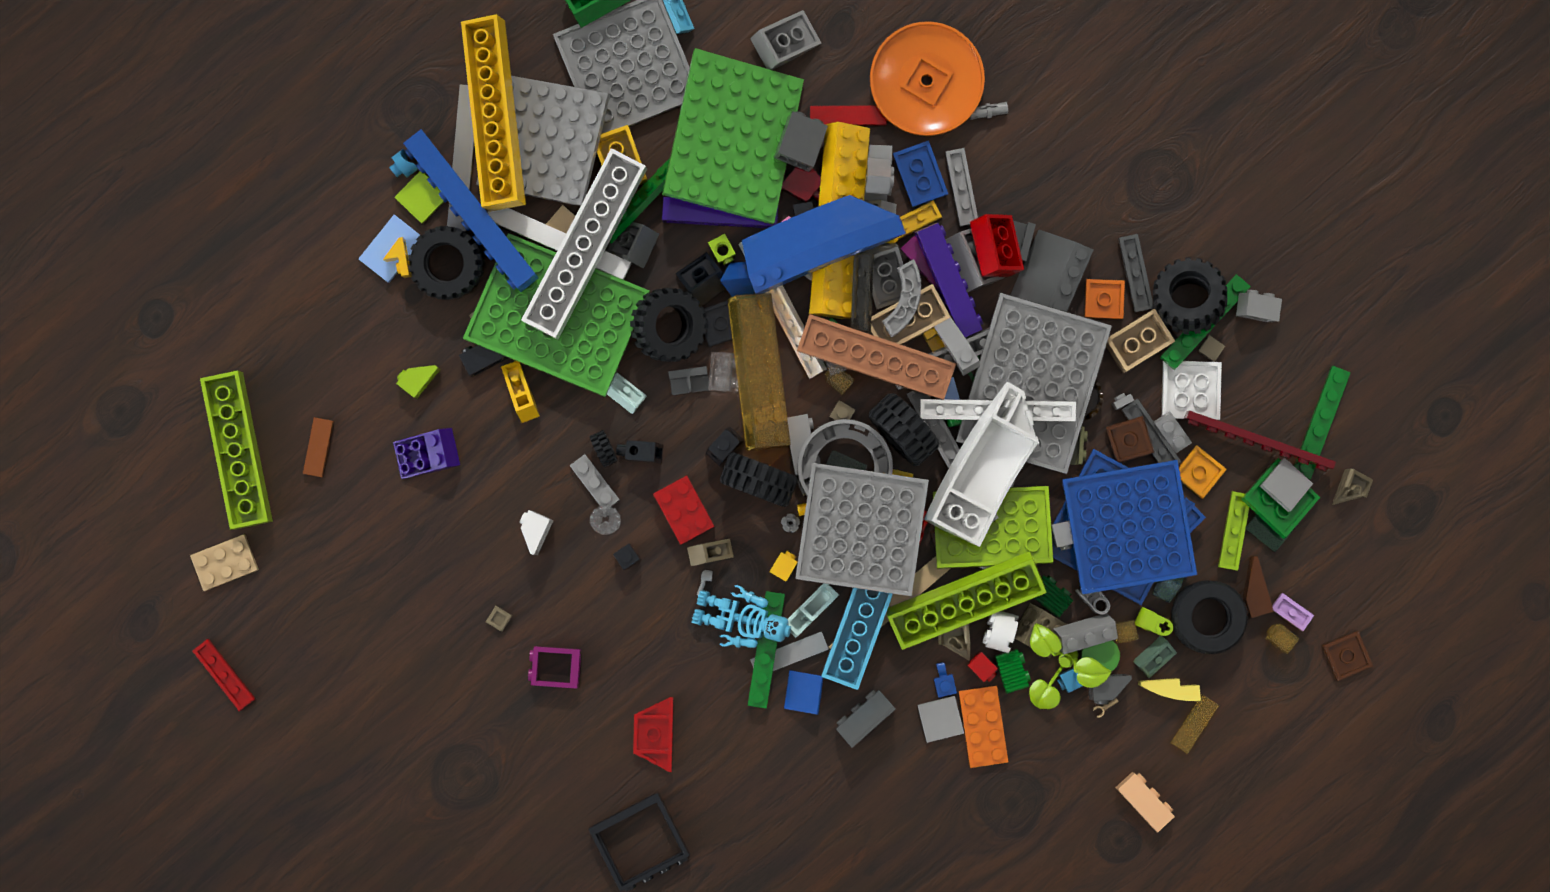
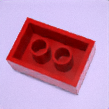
(996, 245)
(684, 510)

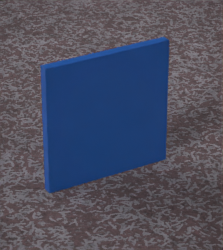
(803, 692)

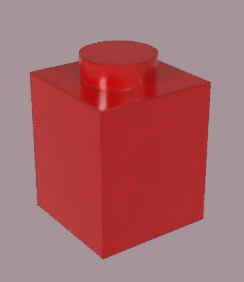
(982, 667)

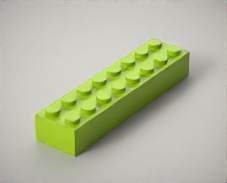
(236, 450)
(966, 600)

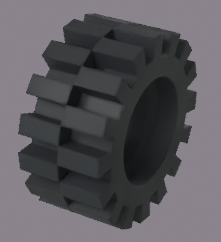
(603, 448)

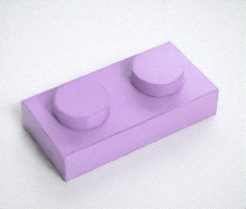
(1292, 612)

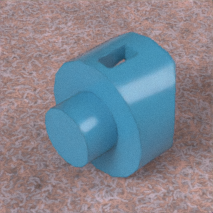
(402, 165)

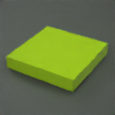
(420, 197)

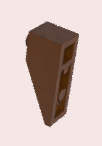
(1255, 591)

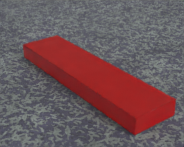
(848, 114)
(223, 675)

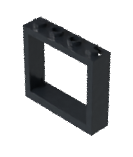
(646, 875)

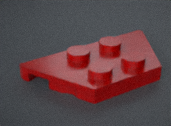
(655, 734)

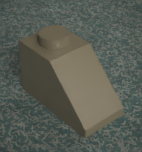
(710, 552)

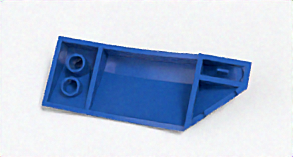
(817, 240)

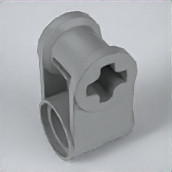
(1091, 600)

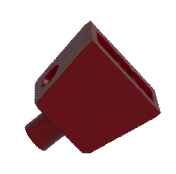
(802, 185)

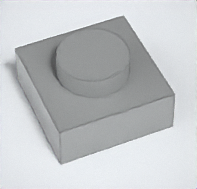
(1122, 400)

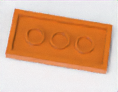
(983, 726)

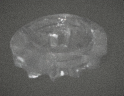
(606, 527)

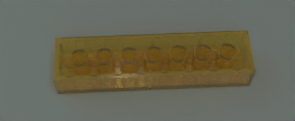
(759, 371)

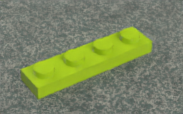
(1234, 532)

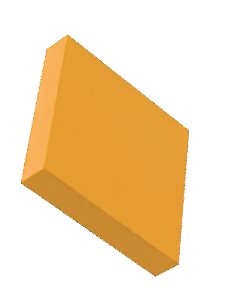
(1200, 472)

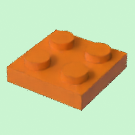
(1104, 299)

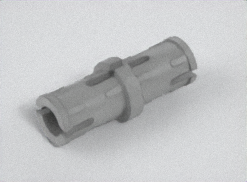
(990, 110)

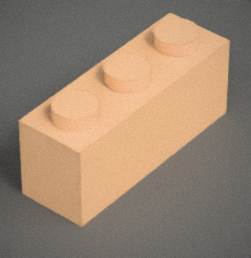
(1145, 801)

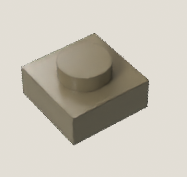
(842, 411)

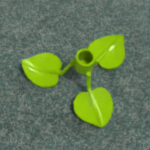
(1089, 670)

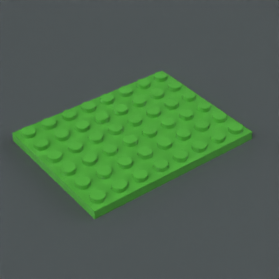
(730, 136)
(591, 340)

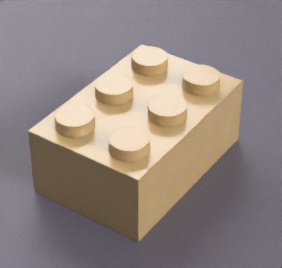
(1139, 341)

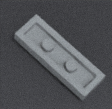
(594, 481)

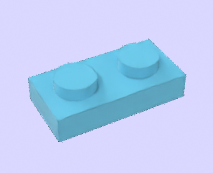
(678, 16)

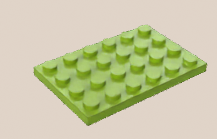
(1021, 528)

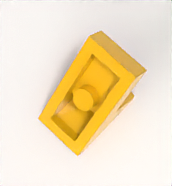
(400, 253)

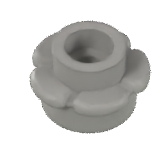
(785, 522)

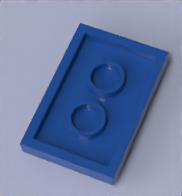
(920, 174)

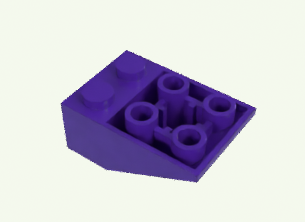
(426, 453)

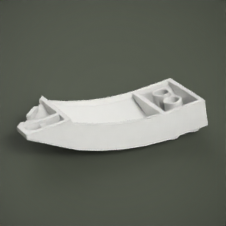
(985, 468)

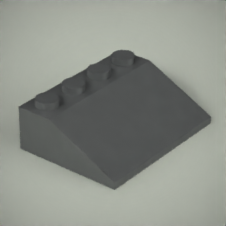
(1052, 271)

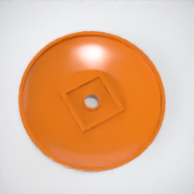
(934, 52)

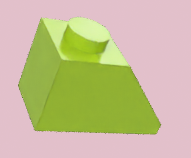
(417, 379)

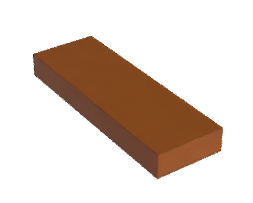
(318, 447)

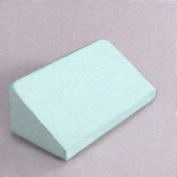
(625, 393)

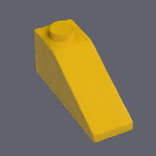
(520, 391)

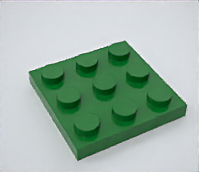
(1272, 512)

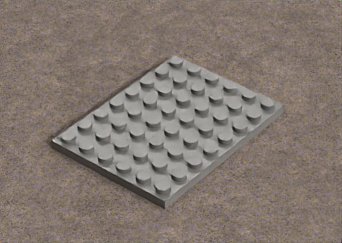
(1048, 358)

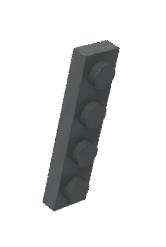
(1136, 273)
(1162, 449)

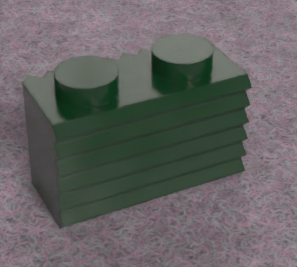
(1055, 599)

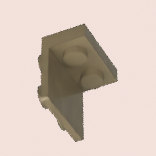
(1030, 618)

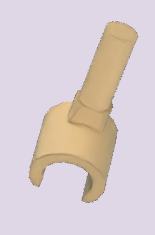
(1104, 707)

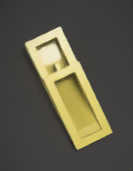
(1172, 689)

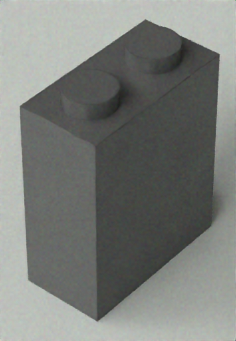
(800, 141)

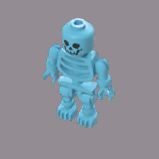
(773, 627)

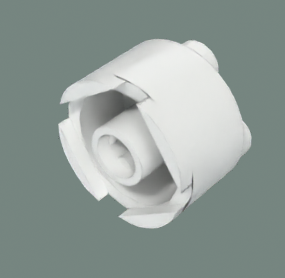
(1001, 631)

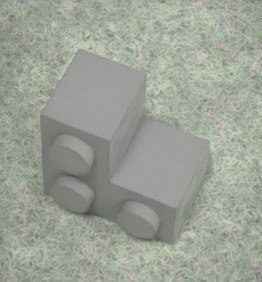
(878, 179)

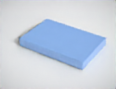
(383, 242)

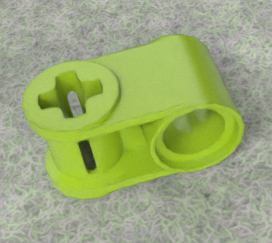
(1150, 621)

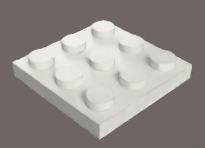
(1192, 388)

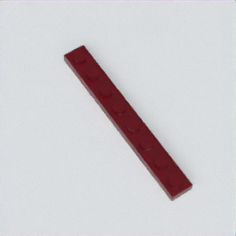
(1266, 443)

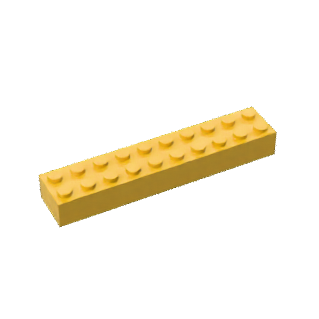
(493, 113)
(841, 175)

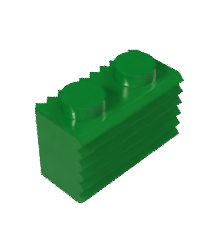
(1012, 670)

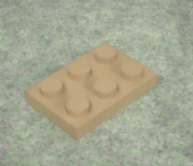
(224, 562)

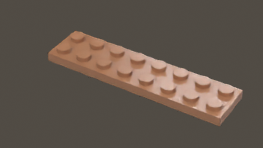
(876, 357)

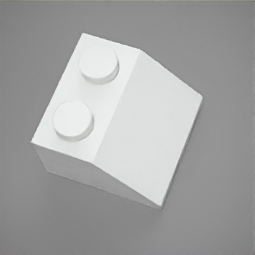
(535, 529)

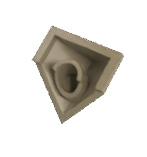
(1352, 486)
(957, 641)

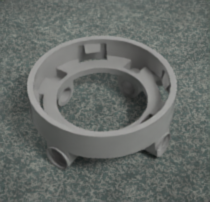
(838, 430)

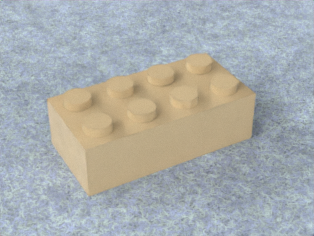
(929, 313)

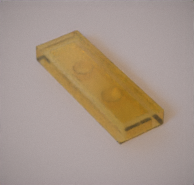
(1194, 724)

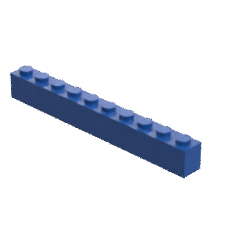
(469, 208)

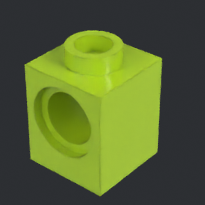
(719, 242)

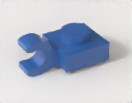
(944, 683)

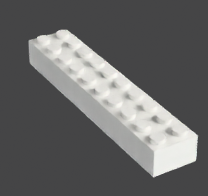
(584, 244)

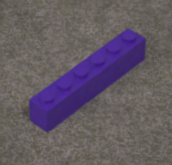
(689, 213)
(947, 278)

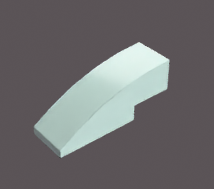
(811, 608)

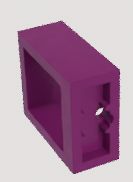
(575, 667)

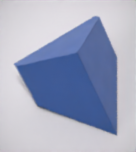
(737, 279)

